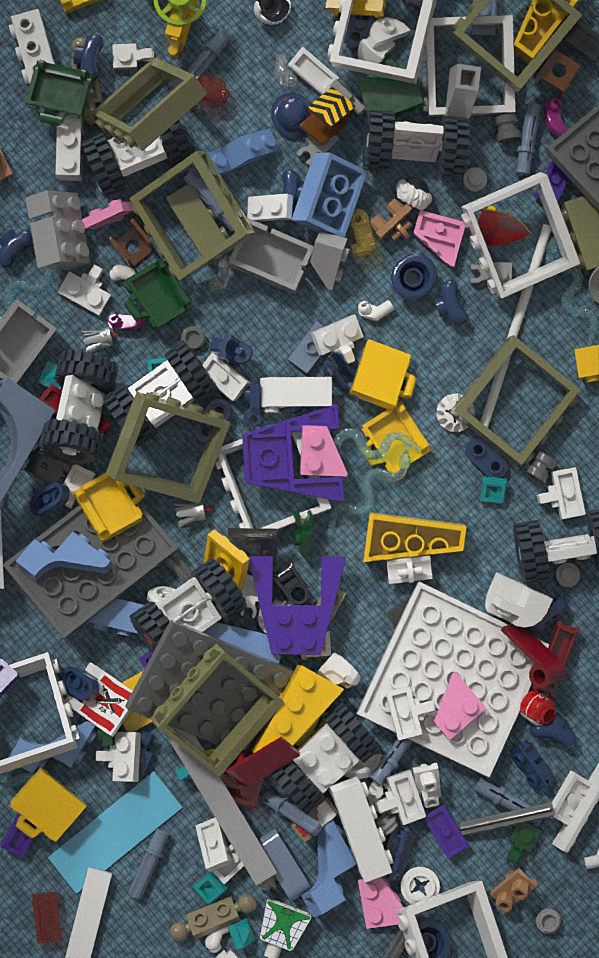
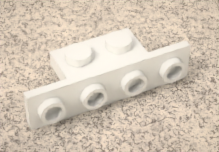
(574, 805)

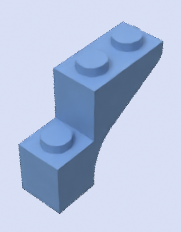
(242, 151)
(72, 553)
(86, 733)
(333, 859)

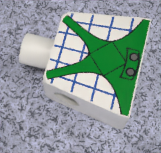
(282, 927)

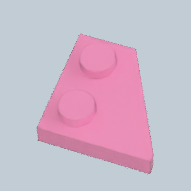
(103, 217)
(440, 235)
(319, 453)
(457, 707)
(379, 903)

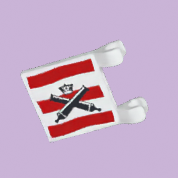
(108, 708)

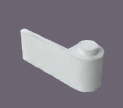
(294, 392)

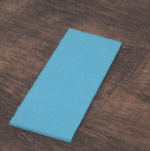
(115, 831)

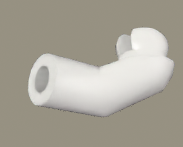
(121, 272)
(374, 312)
(213, 939)

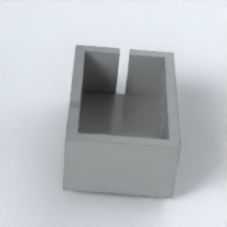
(59, 238)
(272, 258)
(21, 339)

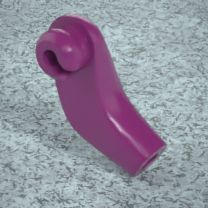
(553, 117)
(125, 322)

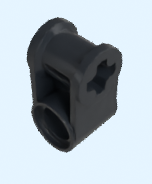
(290, 582)

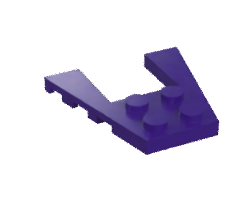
(270, 460)
(296, 627)

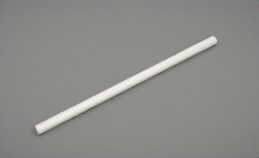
(515, 326)

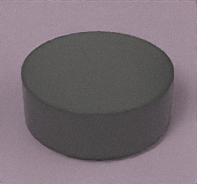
(193, 337)

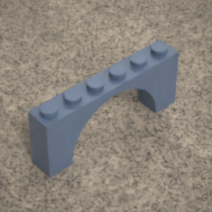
(25, 421)

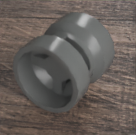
(506, 128)
(540, 466)

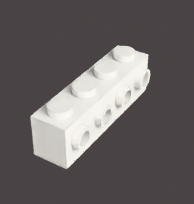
(32, 41)
(361, 829)

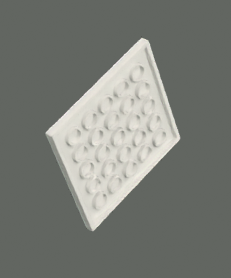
(428, 646)

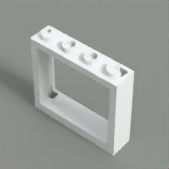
(410, 74)
(428, 78)
(557, 223)
(238, 505)
(29, 667)
(481, 910)

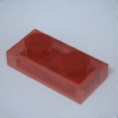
(47, 917)

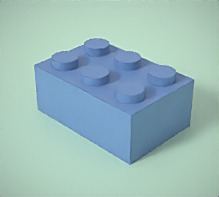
(329, 194)

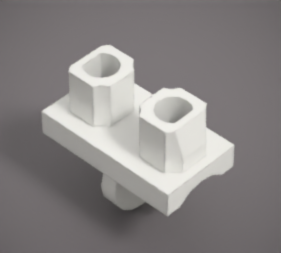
(409, 569)
(428, 784)

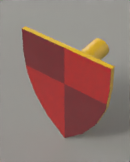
(500, 227)

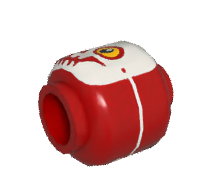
(538, 707)

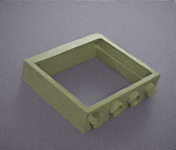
(493, 64)
(161, 117)
(224, 199)
(485, 376)
(135, 418)
(243, 731)

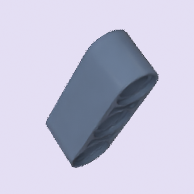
(288, 871)

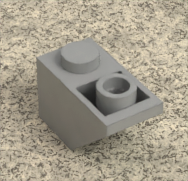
(462, 90)
(327, 257)

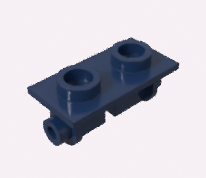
(536, 774)
(400, 846)

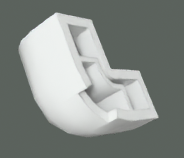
(516, 601)

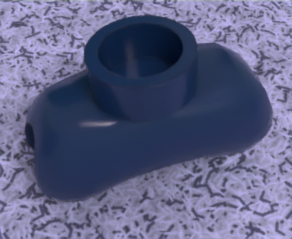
(88, 54)
(292, 185)
(13, 245)
(449, 303)
(340, 371)
(556, 731)

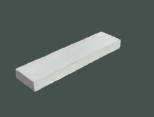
(89, 913)

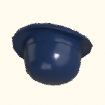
(288, 113)
(414, 276)
(434, 938)

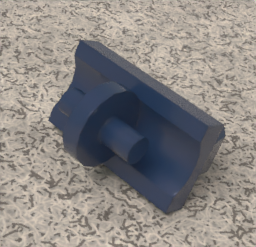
(232, 350)

